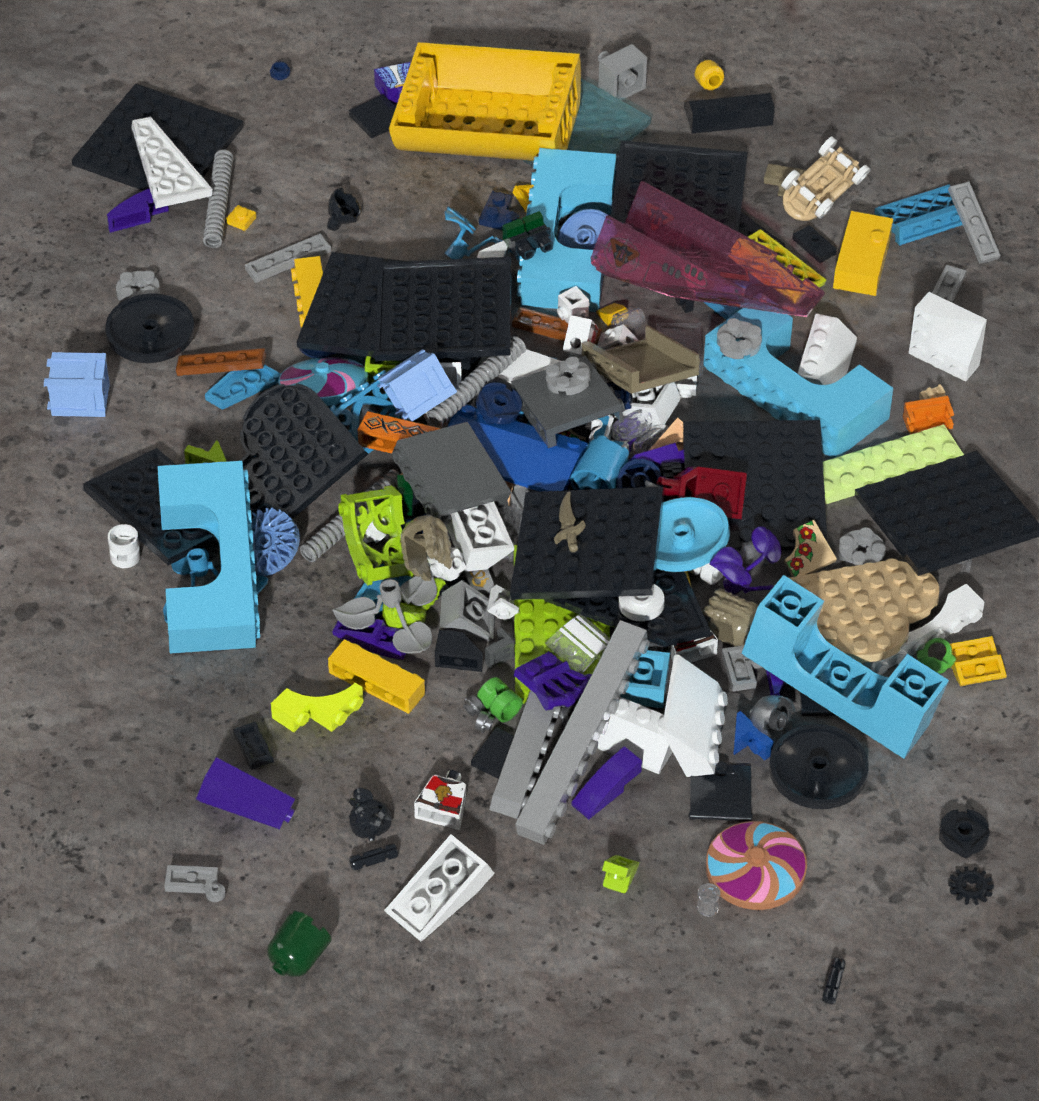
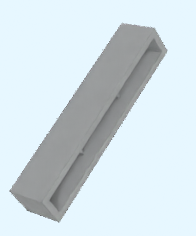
(523, 757)

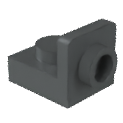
(500, 651)

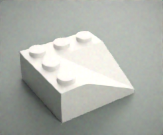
(947, 336)

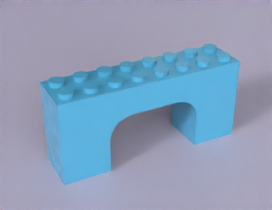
(565, 185)
(845, 408)
(226, 610)
(790, 646)

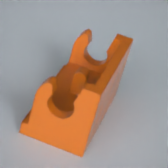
(928, 414)

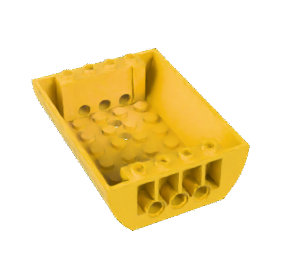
(492, 92)

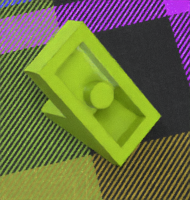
(198, 455)
(619, 873)

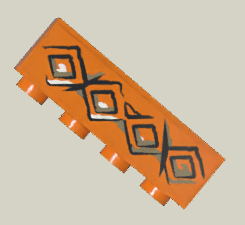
(383, 431)

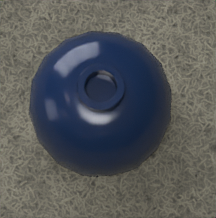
(636, 473)

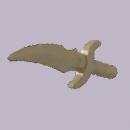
(567, 519)

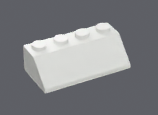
(827, 351)
(480, 536)
(638, 731)

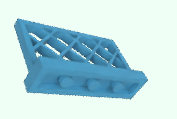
(926, 222)

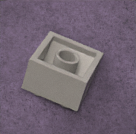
(466, 612)

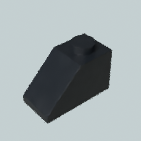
(457, 652)

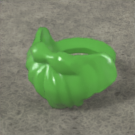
(933, 663)

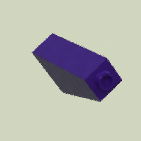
(245, 795)

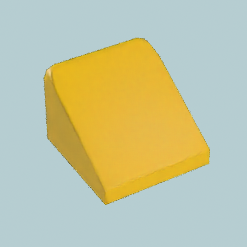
(607, 312)

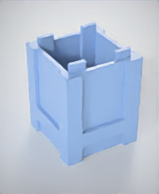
(77, 384)
(416, 385)

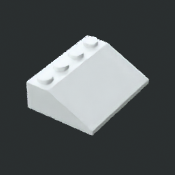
(694, 718)

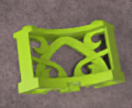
(361, 553)

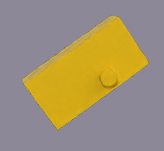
(863, 253)

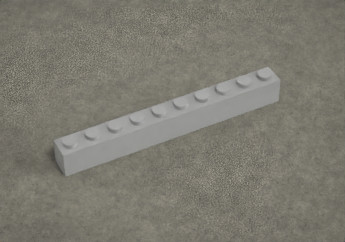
(582, 733)

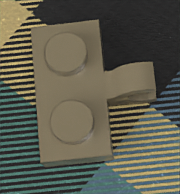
(776, 175)

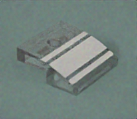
(578, 643)

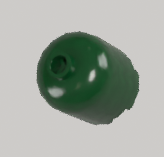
(297, 945)

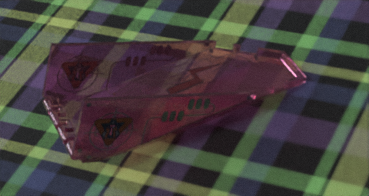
(697, 258)

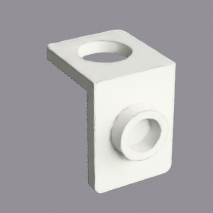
(615, 336)

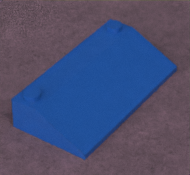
(522, 454)

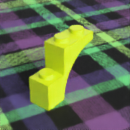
(329, 711)

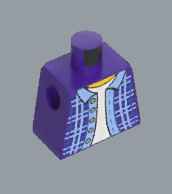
(390, 80)

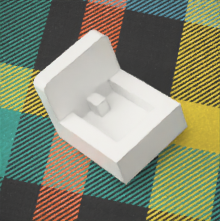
(687, 387)
(501, 603)

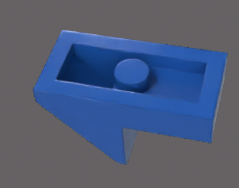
(748, 735)

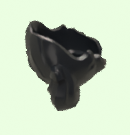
(342, 209)
(368, 816)

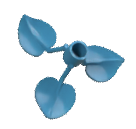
(459, 247)
(197, 565)

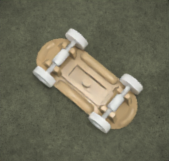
(821, 184)

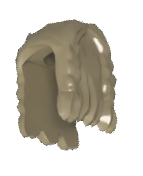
(433, 542)
(730, 617)

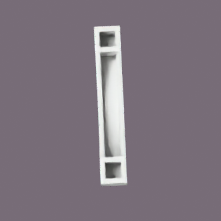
(961, 608)

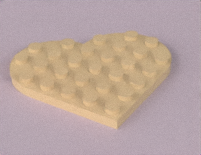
(871, 606)

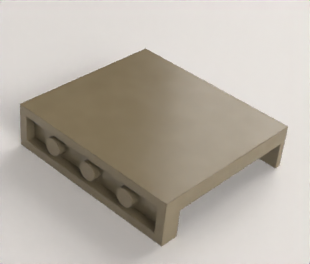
(644, 362)

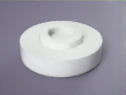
(642, 607)

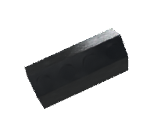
(730, 113)

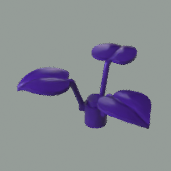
(730, 562)

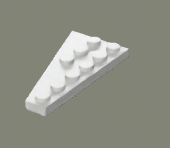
(167, 170)

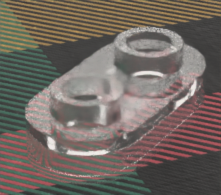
(632, 426)
(648, 438)

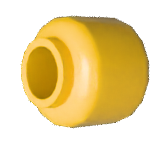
(709, 75)

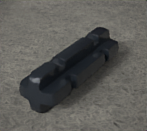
(373, 856)
(833, 980)

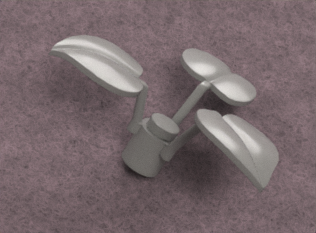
(360, 611)

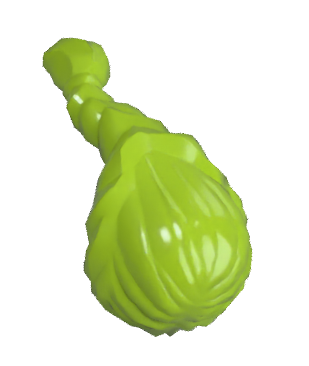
(410, 612)

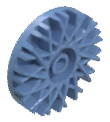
(582, 229)
(274, 541)

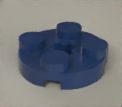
(494, 413)

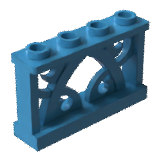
(378, 399)

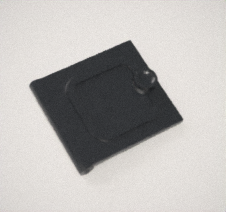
(722, 796)

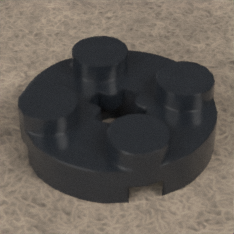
(964, 844)

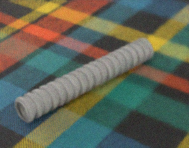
(218, 201)
(474, 383)
(334, 530)

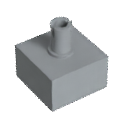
(622, 72)

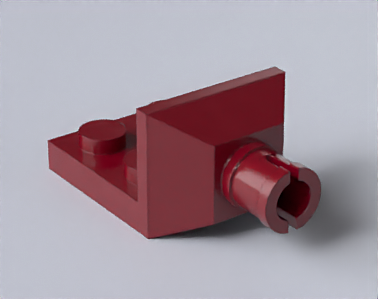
(715, 485)

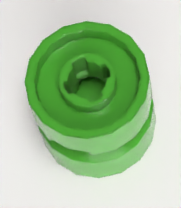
(499, 699)

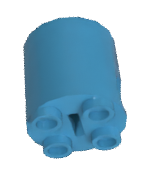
(599, 465)

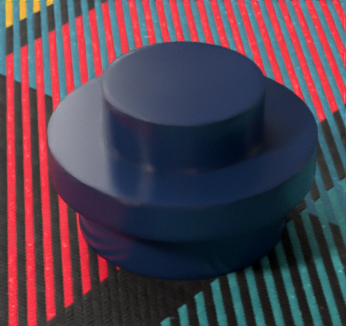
(280, 71)

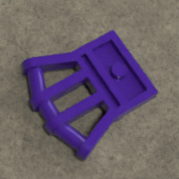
(542, 675)

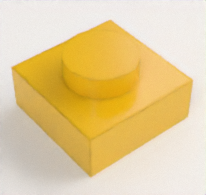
(241, 218)

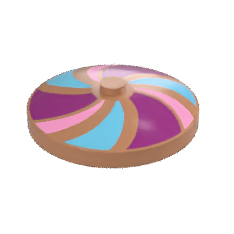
(756, 865)

